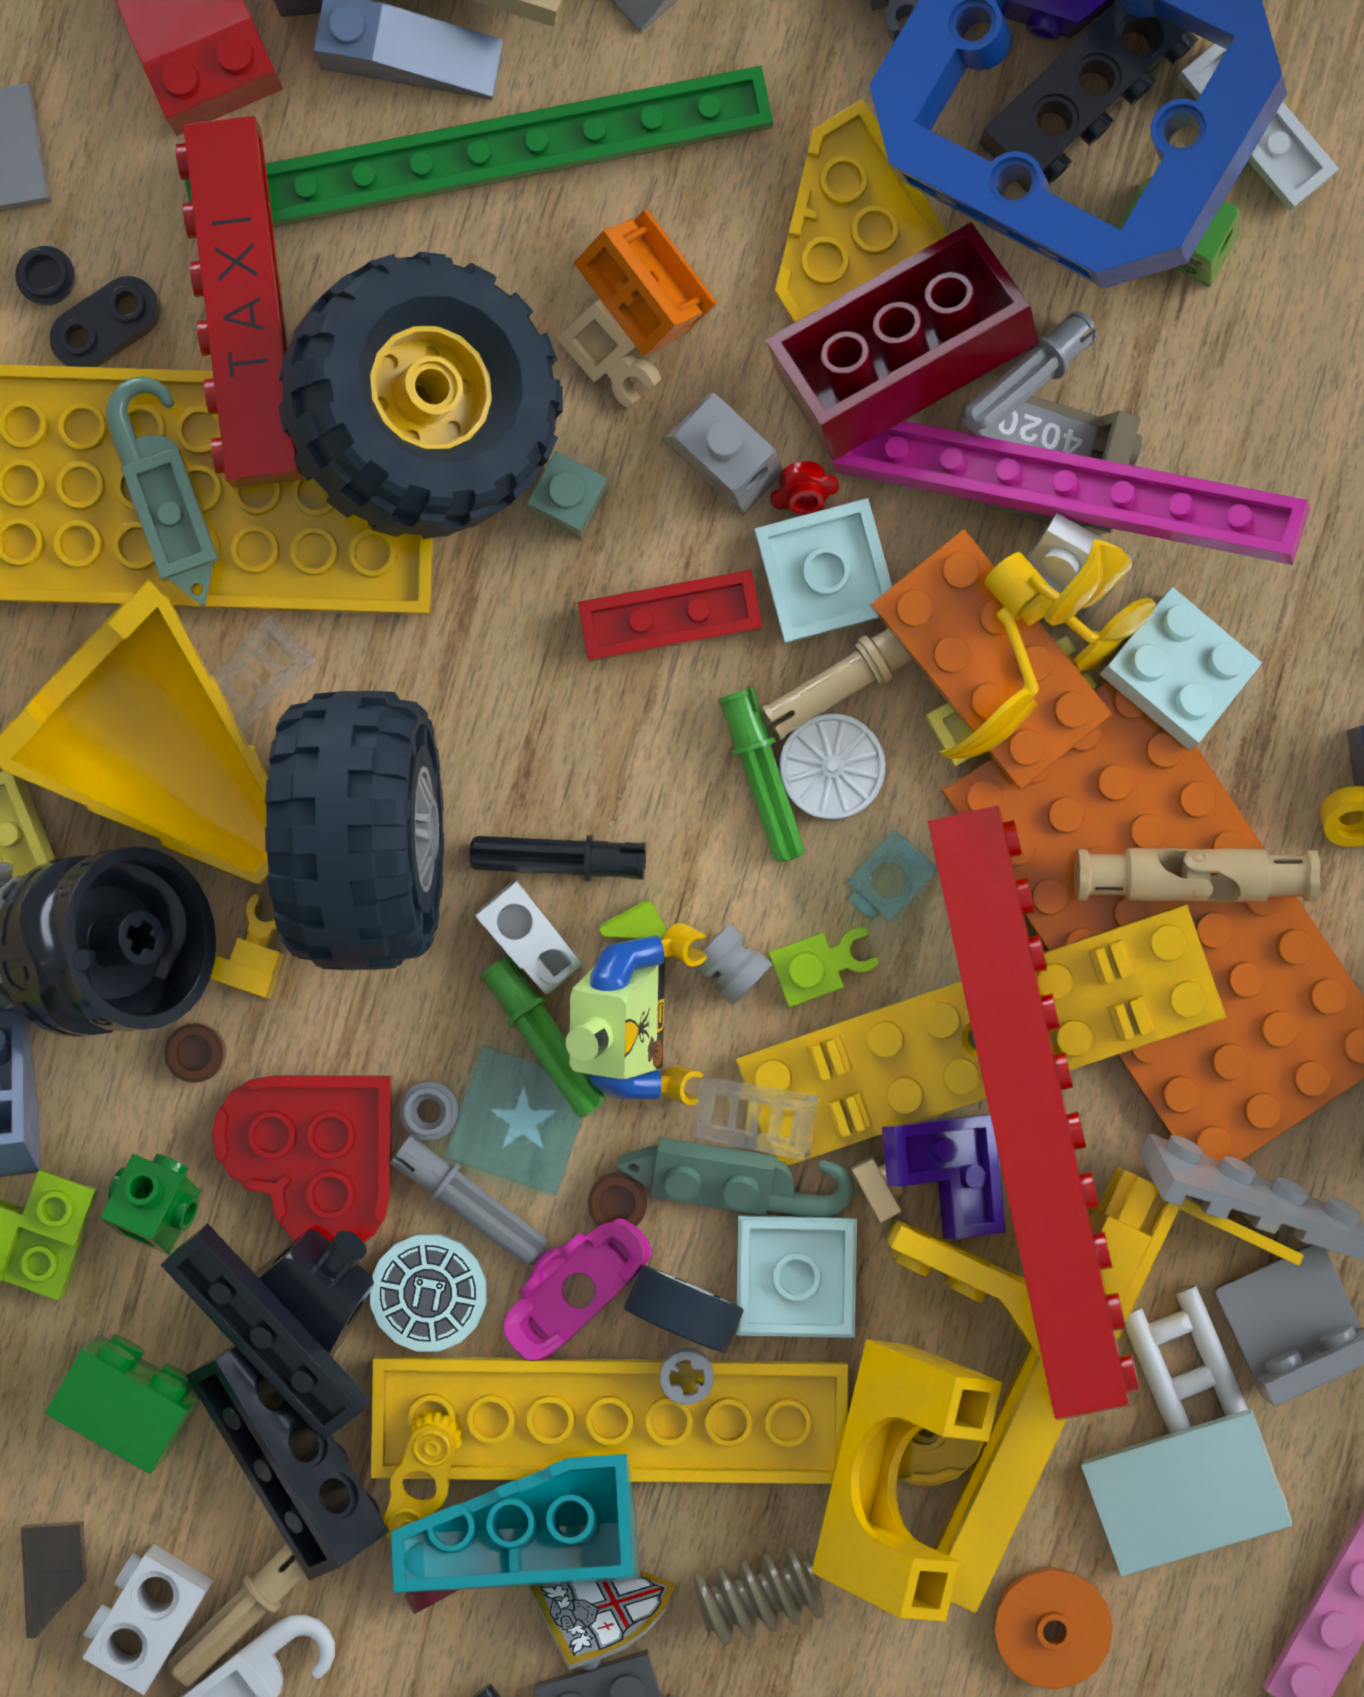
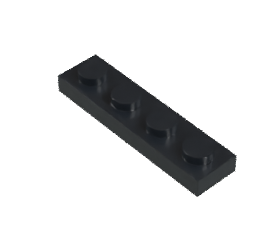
(265, 1332)

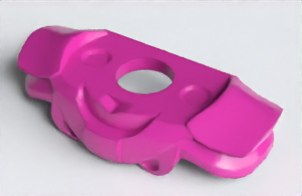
(543, 1317)

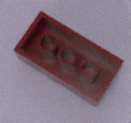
(903, 340)

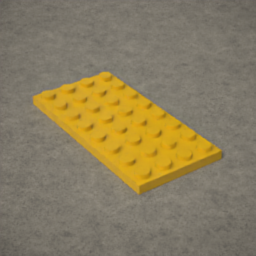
(79, 540)

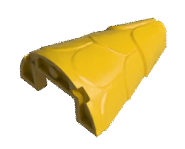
(147, 740)

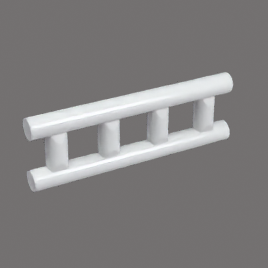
(1214, 1373)

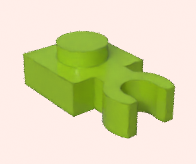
(812, 967)

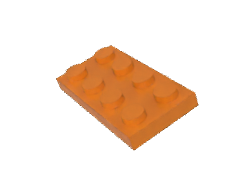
(953, 635)

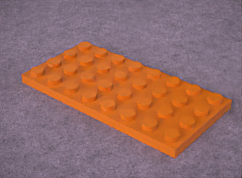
(1286, 997)

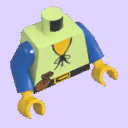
(621, 1018)

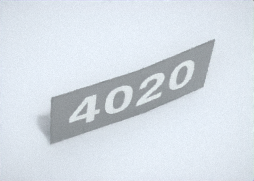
(1046, 430)

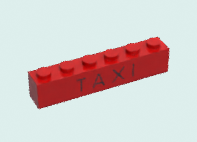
(241, 298)

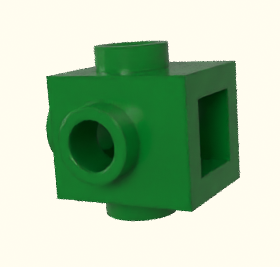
(151, 1201)

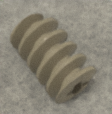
(759, 1595)

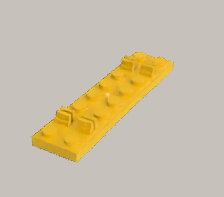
(916, 1053)

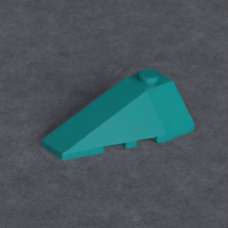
(540, 1530)

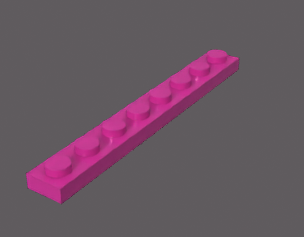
(1083, 490)

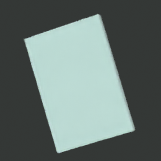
(1186, 1492)

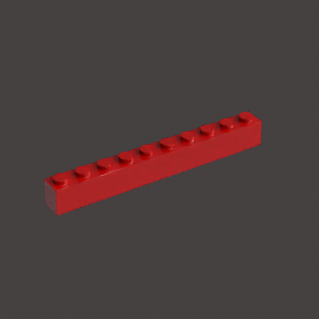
(1029, 1114)

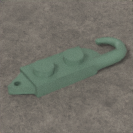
(162, 493)
(731, 1179)

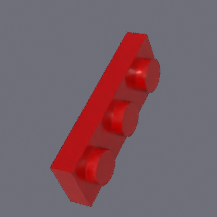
(670, 615)

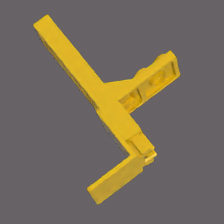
(1025, 1424)

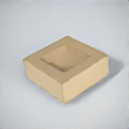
(874, 1186)

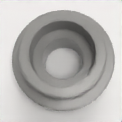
(410, 1110)

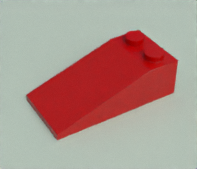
(199, 56)

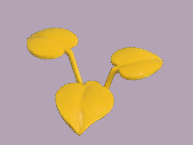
(1030, 598)

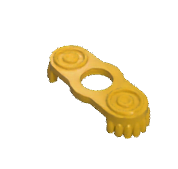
(428, 1450)

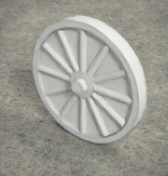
(832, 766)

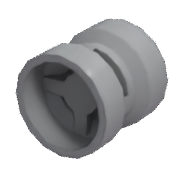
(732, 964)

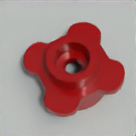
(804, 488)

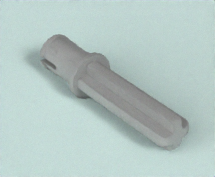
(1030, 373)
(468, 1200)

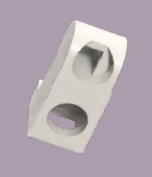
(528, 937)

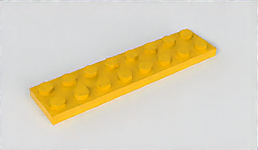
(523, 1414)

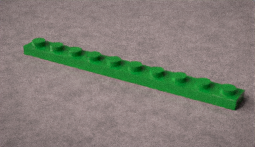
(517, 146)

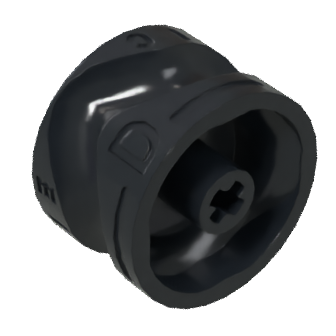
(107, 942)

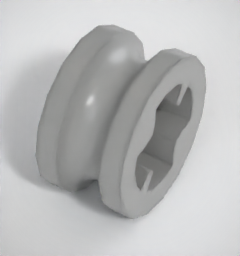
(674, 1390)

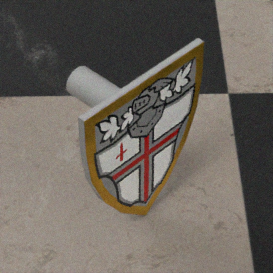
(601, 1616)

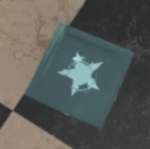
(514, 1122)

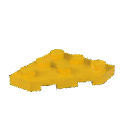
(849, 215)

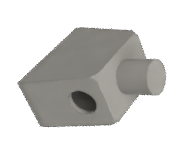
(725, 452)

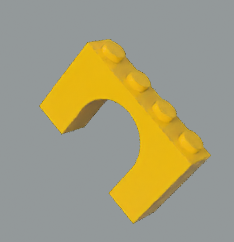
(862, 1532)

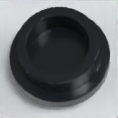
(45, 275)

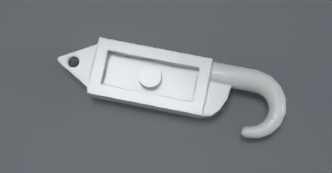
(255, 1668)

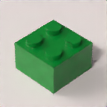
(125, 1401)

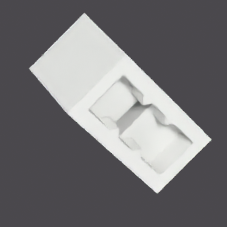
(155, 1623)

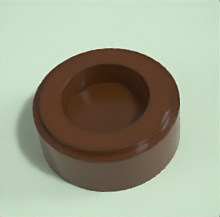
(195, 1052)
(617, 1197)

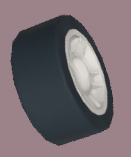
(683, 1309)

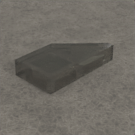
(51, 1570)

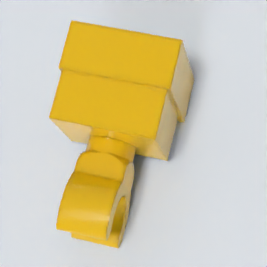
(251, 964)

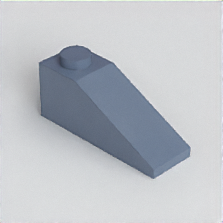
(406, 48)
(17, 1097)

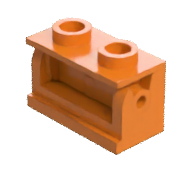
(645, 282)

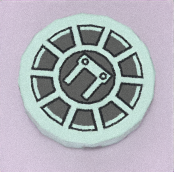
(428, 1292)

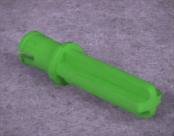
(753, 746)
(542, 1034)

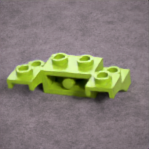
(45, 1236)

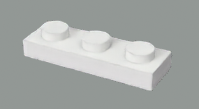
(1286, 153)

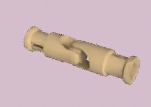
(1241, 875)

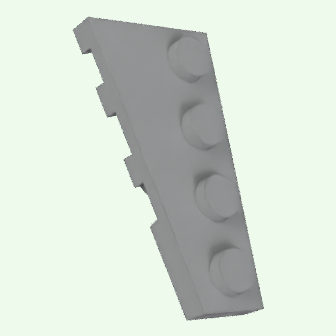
(1183, 1170)

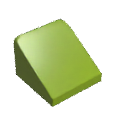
(635, 923)

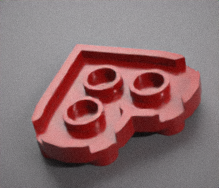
(313, 1147)

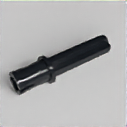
(559, 856)

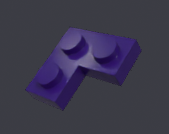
(963, 1161)

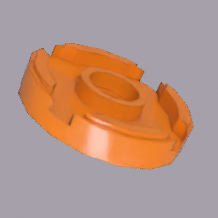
(1045, 1597)

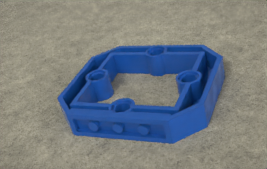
(1180, 196)

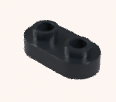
(107, 328)

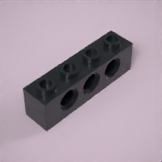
(1060, 91)
(285, 1483)

